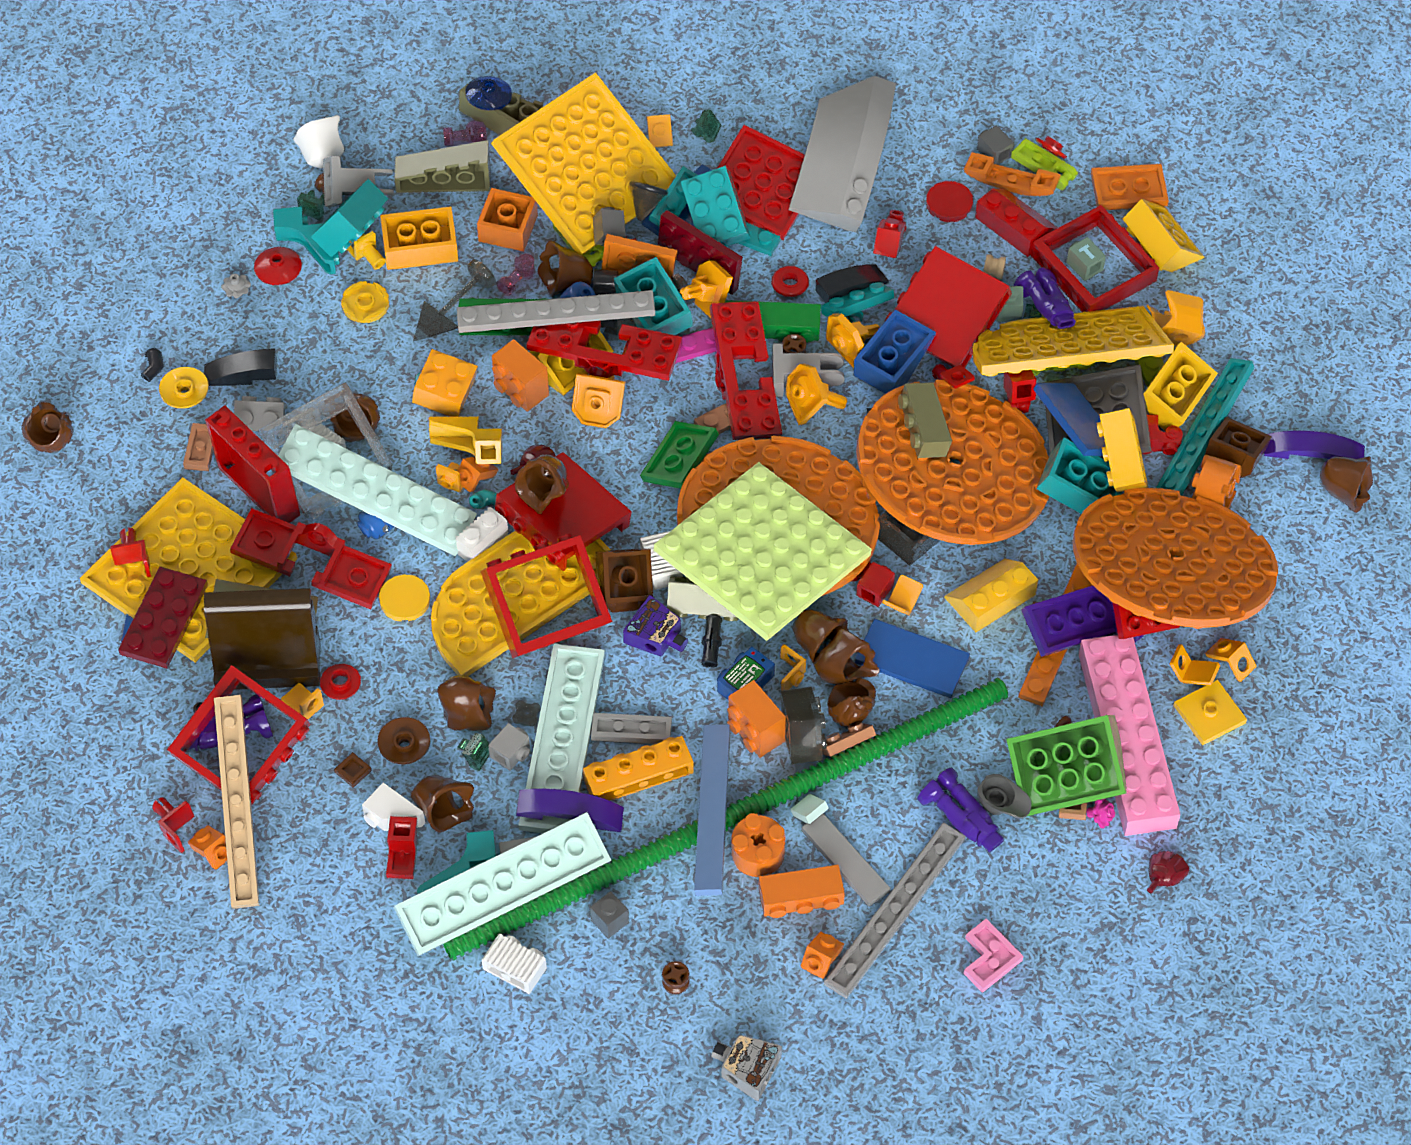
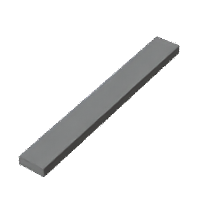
(894, 910)

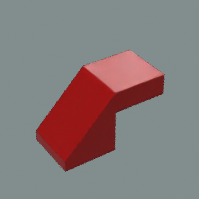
(402, 847)

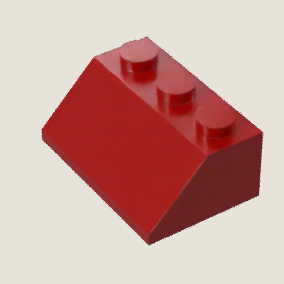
(1012, 219)

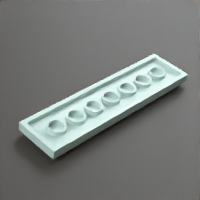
(375, 489)
(564, 725)
(501, 884)

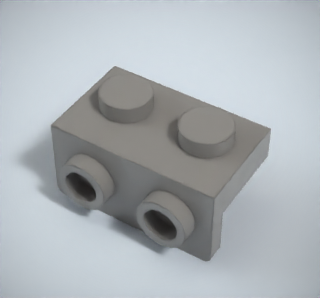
(258, 413)

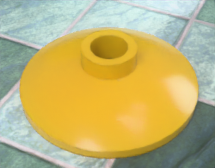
(183, 379)

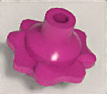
(1102, 812)

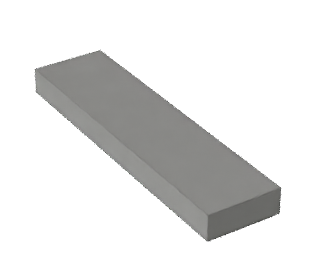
(851, 864)

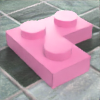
(997, 956)

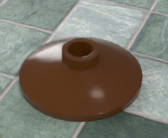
(399, 731)

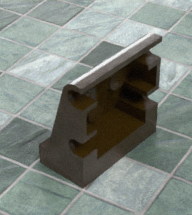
(264, 636)

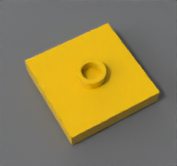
(1210, 712)

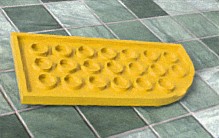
(1093, 338)
(535, 593)

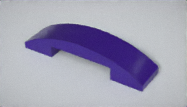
(1312, 445)
(569, 805)

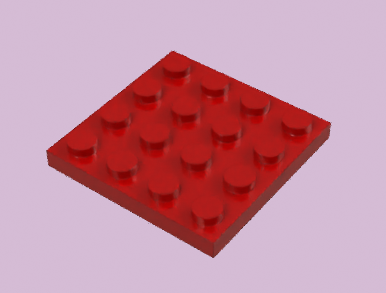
(764, 179)

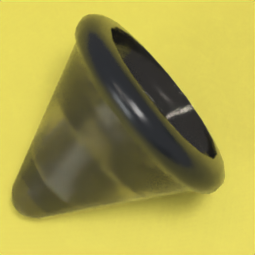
(645, 198)

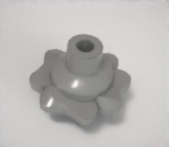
(236, 285)

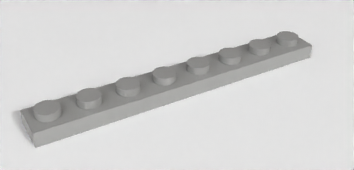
(555, 311)

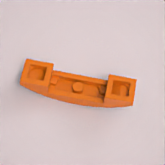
(1015, 181)

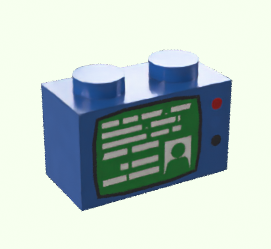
(746, 668)

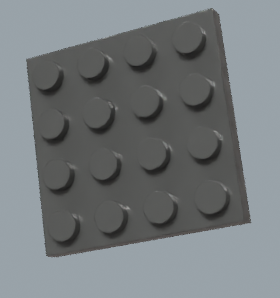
(1108, 393)

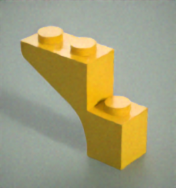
(465, 435)

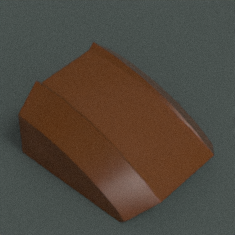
(1238, 445)
(625, 578)

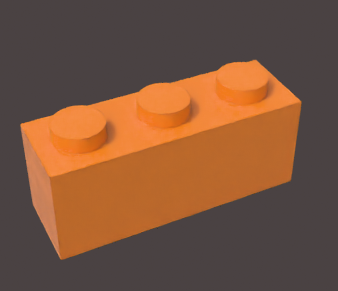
(801, 891)

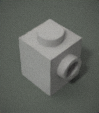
(510, 746)

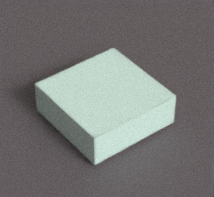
(809, 808)

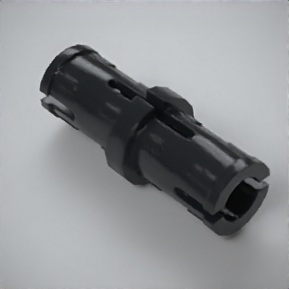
(710, 655)

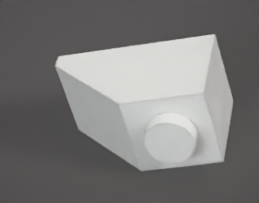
(387, 803)

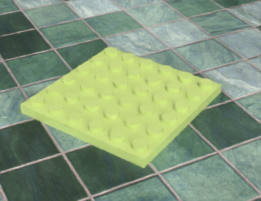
(762, 550)

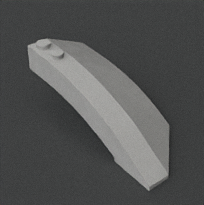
(844, 153)

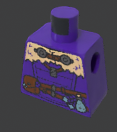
(654, 629)

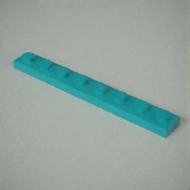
(1205, 425)

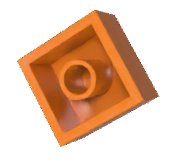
(507, 219)
(520, 375)
(756, 719)

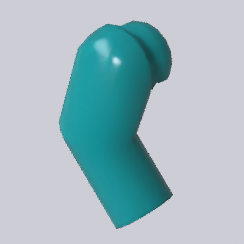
(482, 499)

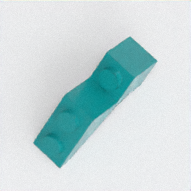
(293, 226)
(478, 850)

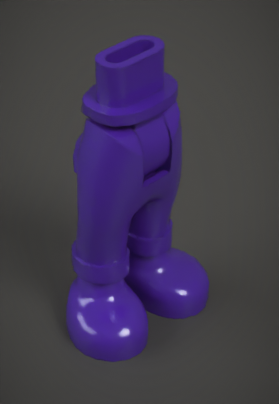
(1047, 297)
(256, 722)
(972, 821)

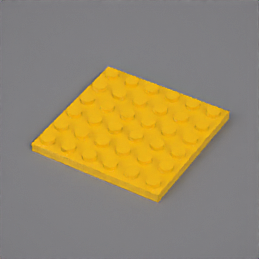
(581, 159)
(184, 534)

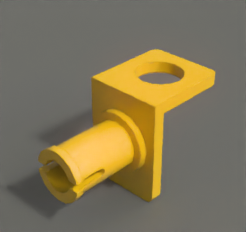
(366, 247)

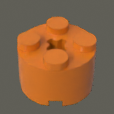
(1217, 480)
(758, 845)

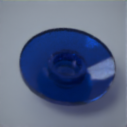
(488, 93)

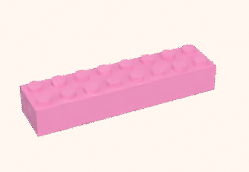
(1119, 689)

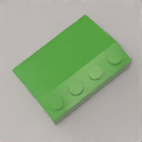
(1069, 764)

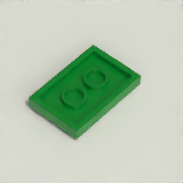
(678, 454)

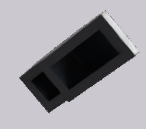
(848, 279)
(242, 368)

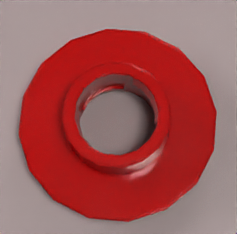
(1052, 146)
(793, 273)
(344, 690)

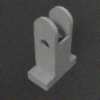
(345, 181)
(786, 362)

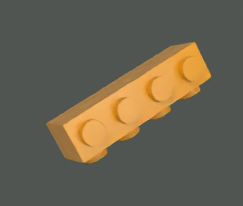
(639, 769)

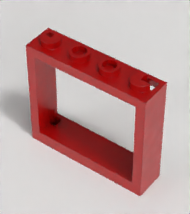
(1043, 254)
(251, 461)
(501, 608)
(206, 712)

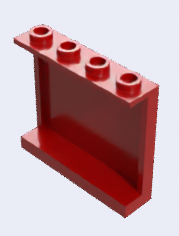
(954, 303)
(582, 510)

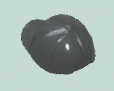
(1002, 796)

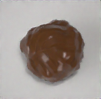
(345, 425)
(47, 428)
(851, 701)

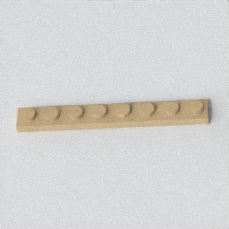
(236, 802)

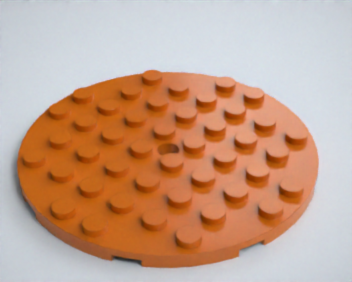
(806, 467)
(962, 503)
(1219, 568)

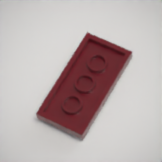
(697, 247)
(163, 617)

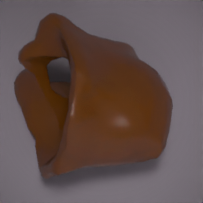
(572, 268)
(1343, 477)
(541, 481)
(813, 627)
(835, 661)
(461, 705)
(445, 812)

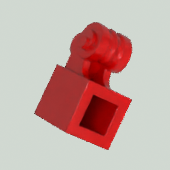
(890, 234)
(1020, 389)
(1167, 441)
(874, 583)

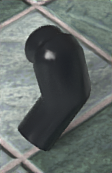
(155, 362)

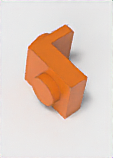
(471, 473)
(211, 845)
(821, 954)

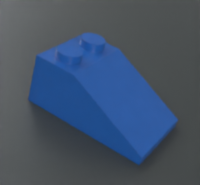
(893, 352)

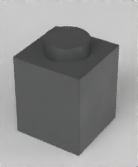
(995, 144)
(608, 222)
(609, 914)

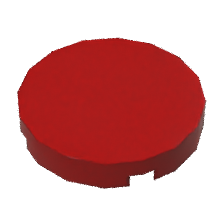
(949, 201)

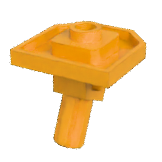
(708, 286)
(848, 337)
(808, 393)
(597, 400)

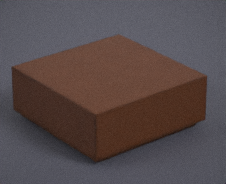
(352, 769)

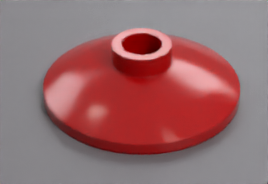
(277, 272)

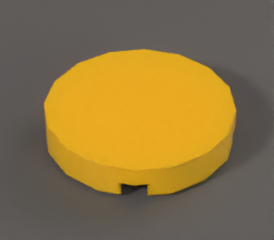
(368, 308)
(404, 597)

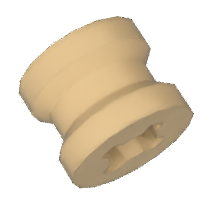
(995, 266)

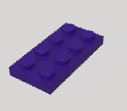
(1069, 619)

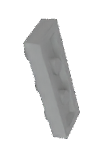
(630, 728)

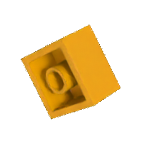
(444, 383)

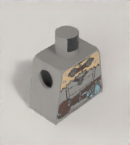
(748, 1063)

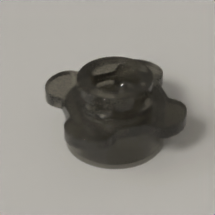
(529, 719)

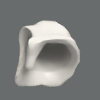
(319, 140)

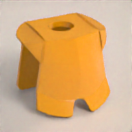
(1183, 320)

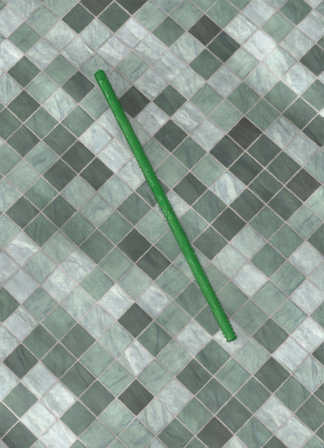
(757, 803)

